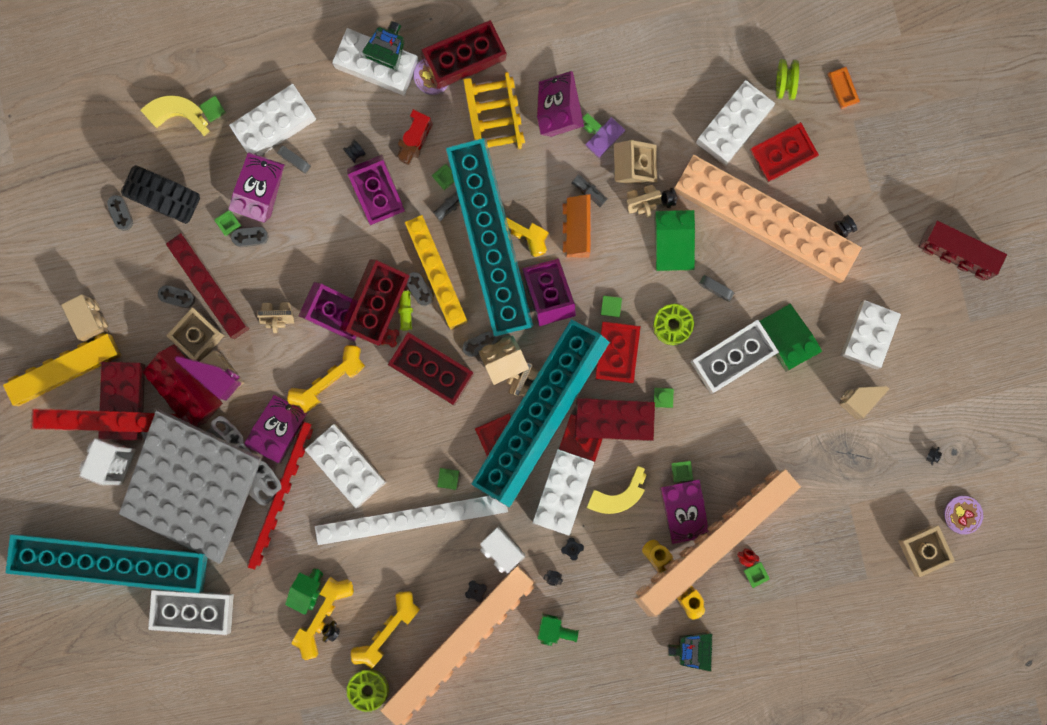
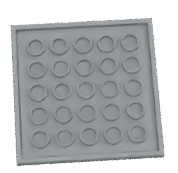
(189, 486)

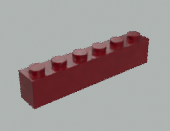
(207, 286)

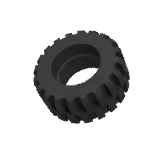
(160, 194)

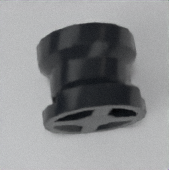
(354, 151)
(845, 226)

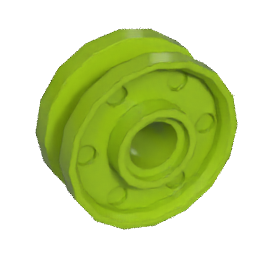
(787, 79)
(681, 316)
(359, 699)

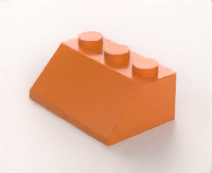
(577, 226)

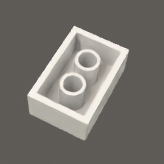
(870, 334)
(502, 550)

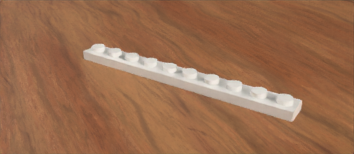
(408, 519)

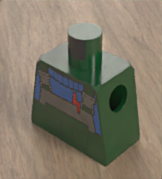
(385, 46)
(693, 651)

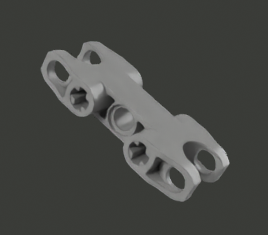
(263, 472)

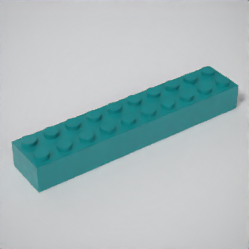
(489, 237)
(540, 413)
(106, 563)

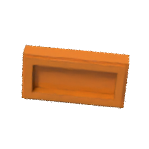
(843, 87)

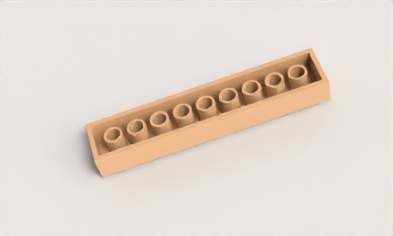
(767, 219)
(716, 543)
(457, 645)

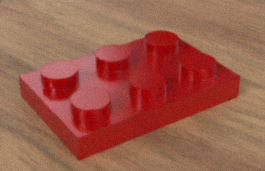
(784, 152)
(620, 356)

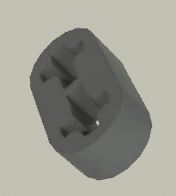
(293, 159)
(124, 211)
(250, 241)
(423, 286)
(716, 288)
(177, 292)
(477, 340)

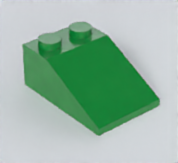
(675, 240)
(790, 337)

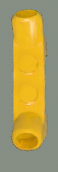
(534, 235)
(308, 399)
(332, 591)
(690, 599)
(372, 654)

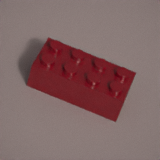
(463, 54)
(962, 250)
(374, 302)
(431, 369)
(181, 389)
(121, 392)
(614, 419)

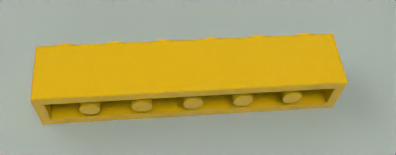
(436, 272)
(61, 370)

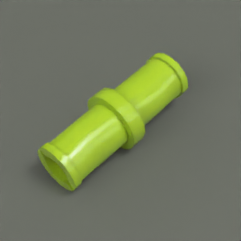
(405, 311)

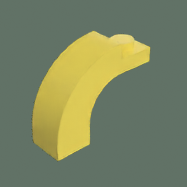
(169, 106)
(614, 504)

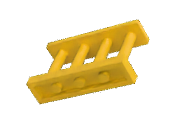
(475, 107)

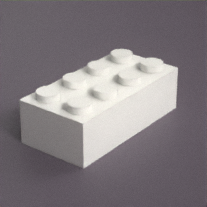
(350, 60)
(273, 121)
(735, 123)
(734, 357)
(106, 462)
(345, 466)
(563, 492)
(191, 612)

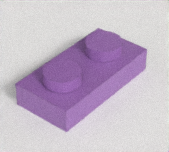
(605, 138)

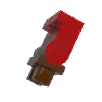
(414, 137)

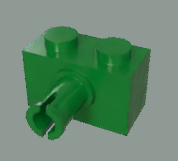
(304, 591)
(551, 630)

